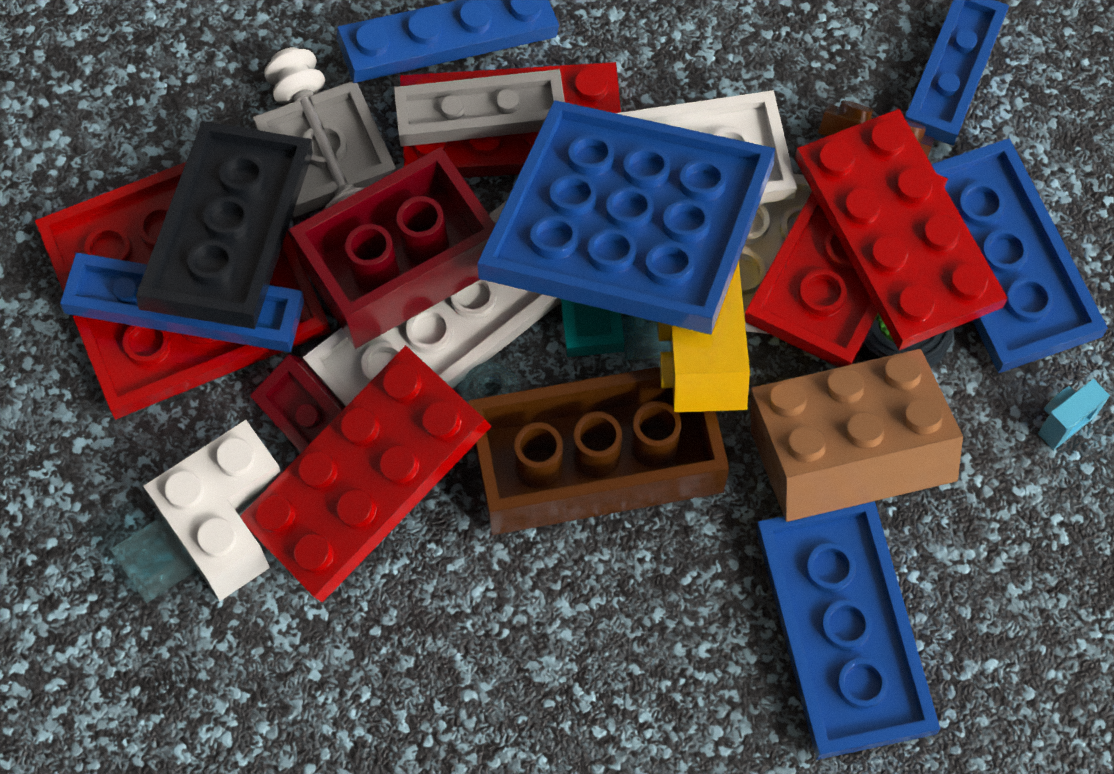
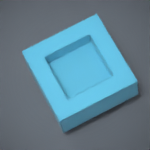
(1071, 412)

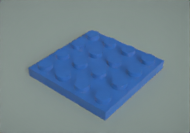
(629, 216)

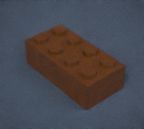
(593, 451)

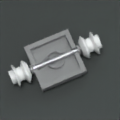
(338, 120)

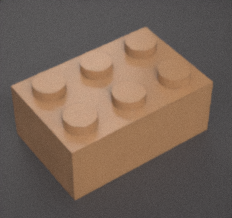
(855, 434)

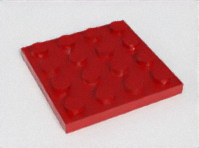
(142, 363)

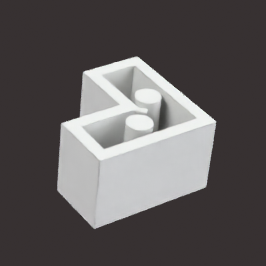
(205, 501)

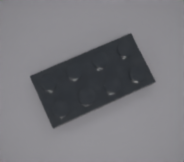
(225, 225)

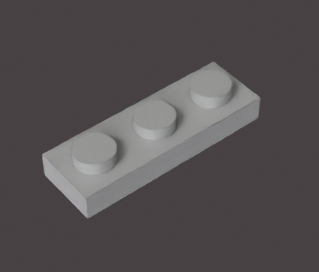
(476, 107)

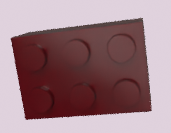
(395, 246)

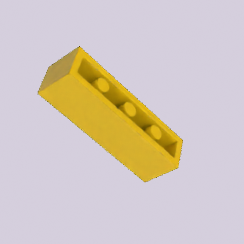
(707, 368)

